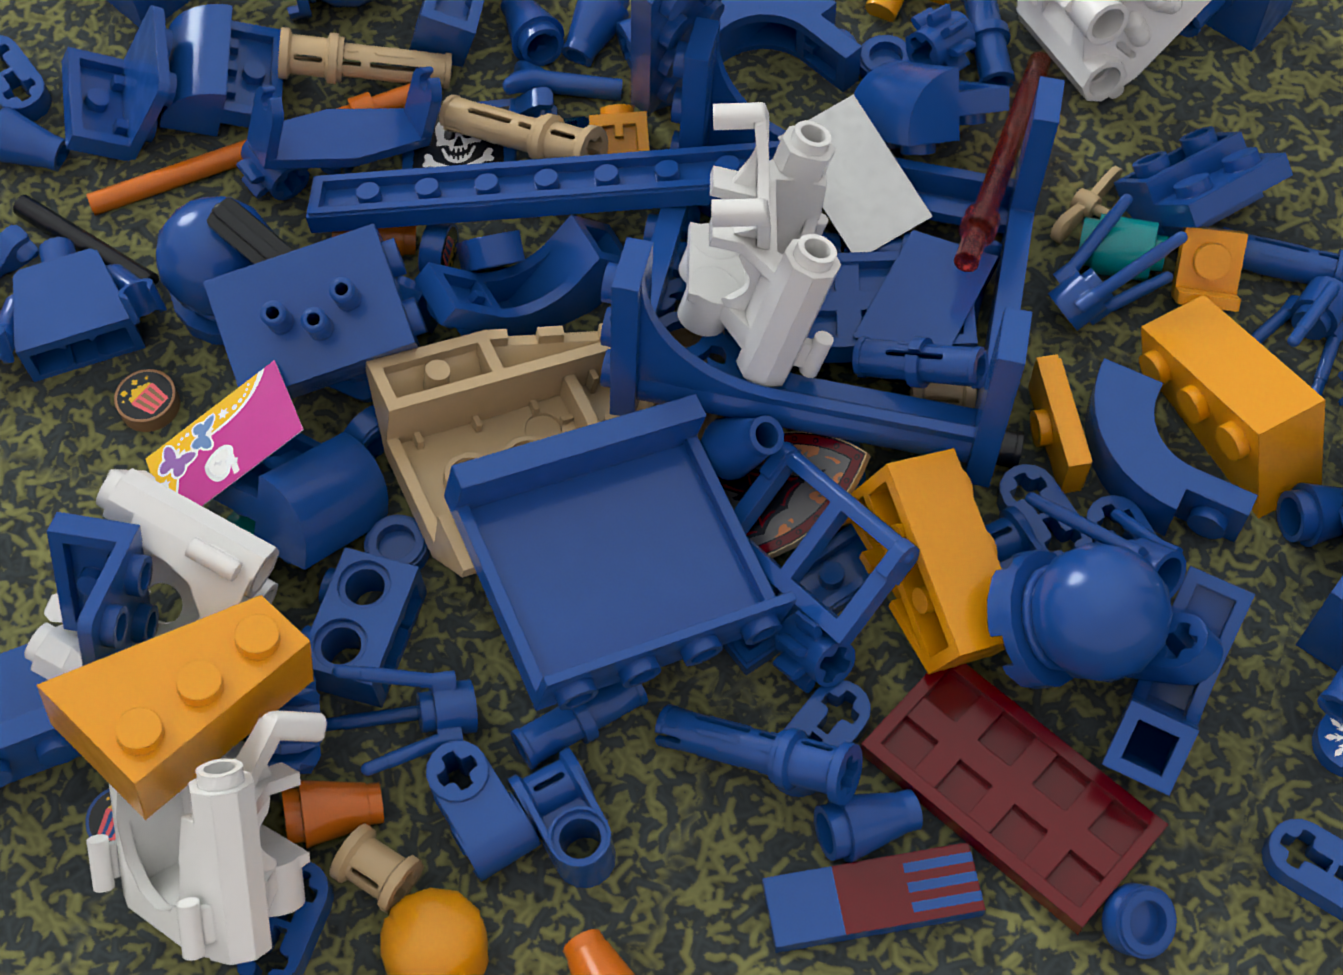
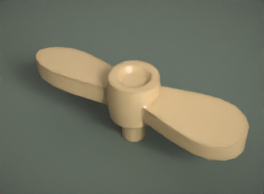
(1085, 204)

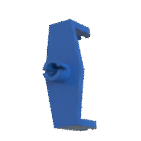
(343, 136)

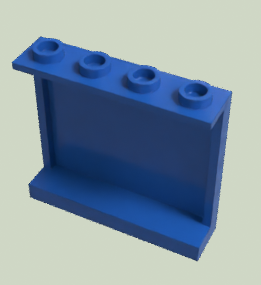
(611, 553)

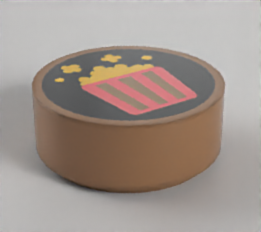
(147, 400)

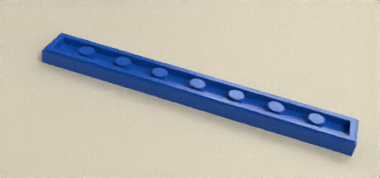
(521, 188)

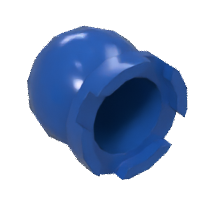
(192, 254)
(1078, 614)

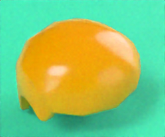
(434, 935)

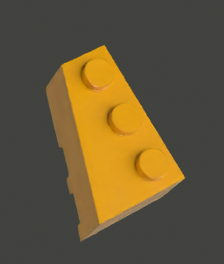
(1237, 400)
(947, 589)
(179, 698)

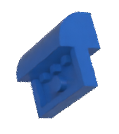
(218, 69)
(925, 104)
(1200, 180)
(311, 497)

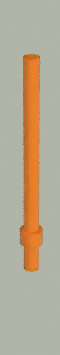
(211, 162)

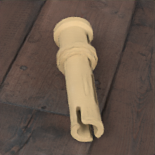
(334, 50)
(539, 137)

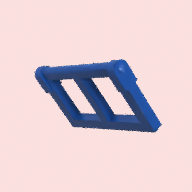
(890, 570)

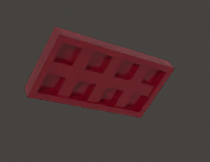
(1014, 792)

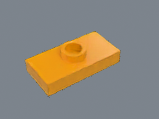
(1057, 424)

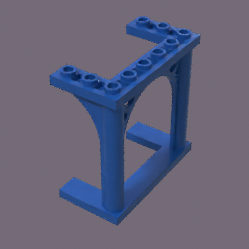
(643, 293)

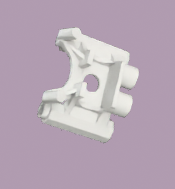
(1105, 41)
(763, 254)
(190, 549)
(204, 859)

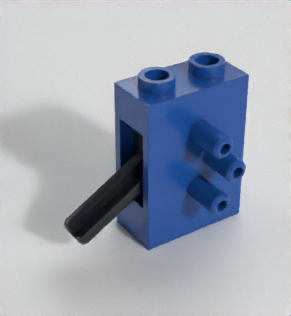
(309, 307)

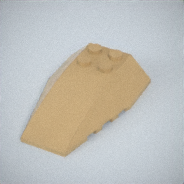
(480, 399)

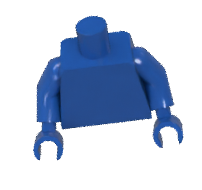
(73, 311)

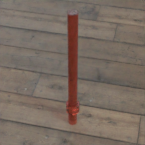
(982, 218)

